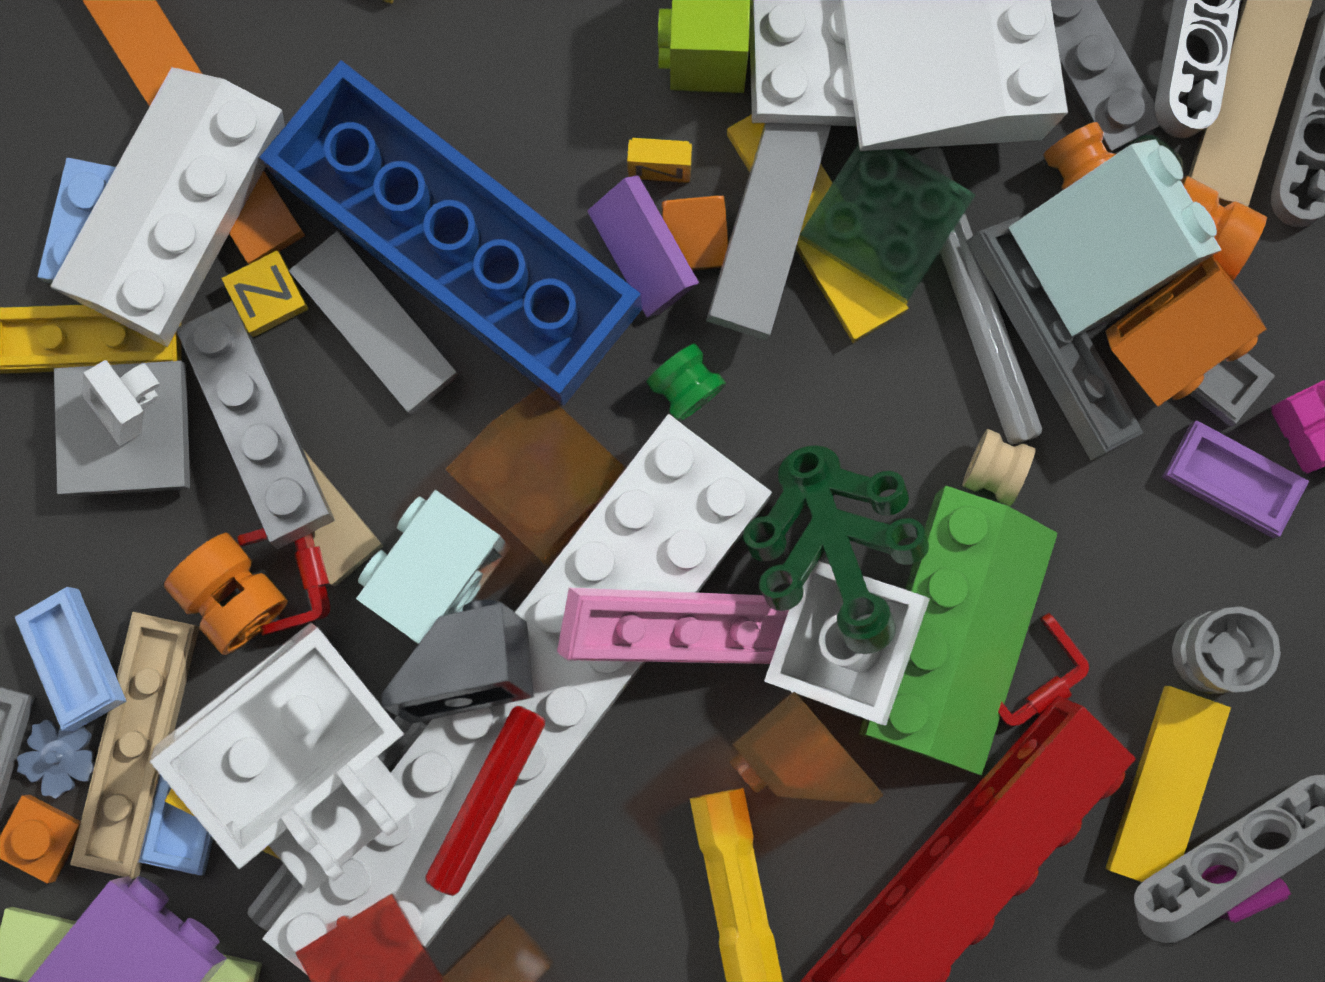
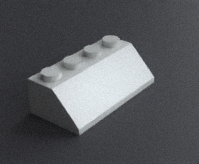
(170, 203)

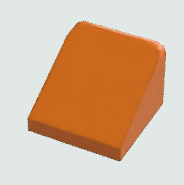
(698, 229)

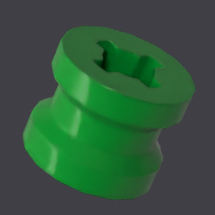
(686, 382)

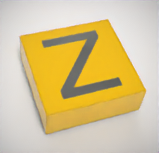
(660, 159)
(265, 293)

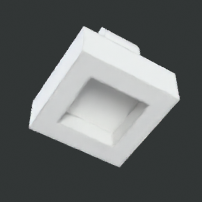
(120, 400)

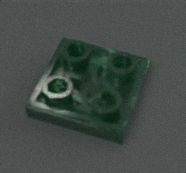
(887, 218)

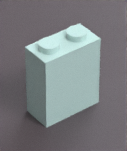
(1116, 236)

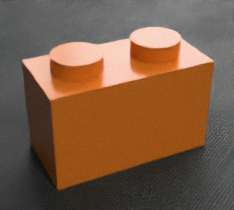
(1185, 332)

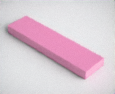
(668, 627)

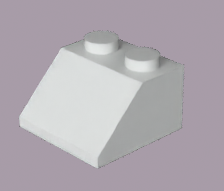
(820, 665)

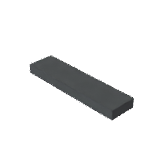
(1065, 361)

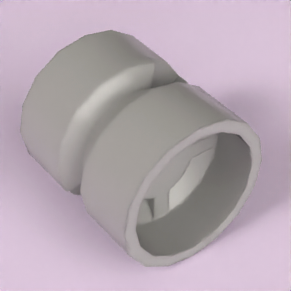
(1226, 651)

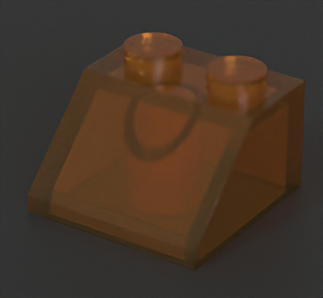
(537, 473)
(799, 757)

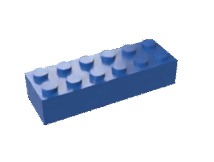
(452, 232)

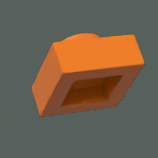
(38, 838)

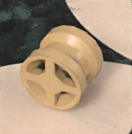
(999, 467)

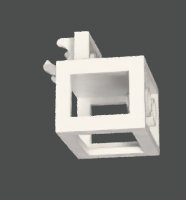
(289, 762)

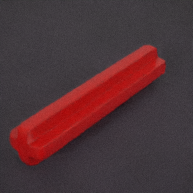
(485, 801)

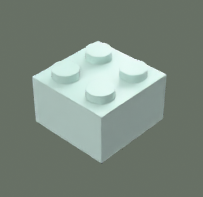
(432, 567)

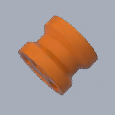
(1078, 153)

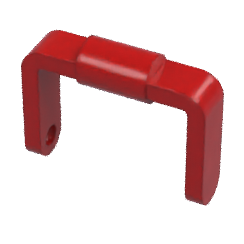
(313, 578)
(1044, 696)

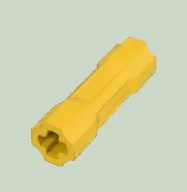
(735, 887)

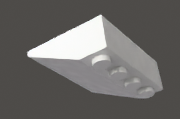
(952, 71)

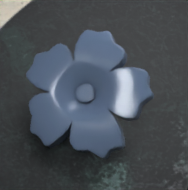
(57, 758)

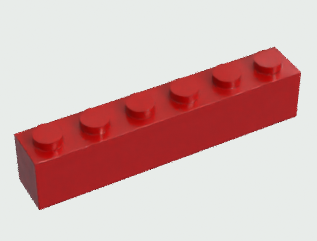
(982, 853)

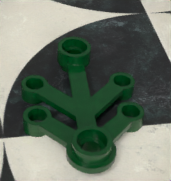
(812, 479)

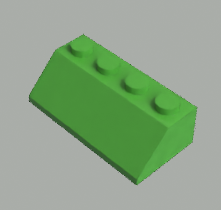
(982, 592)

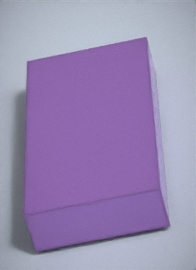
(642, 245)
(1235, 479)

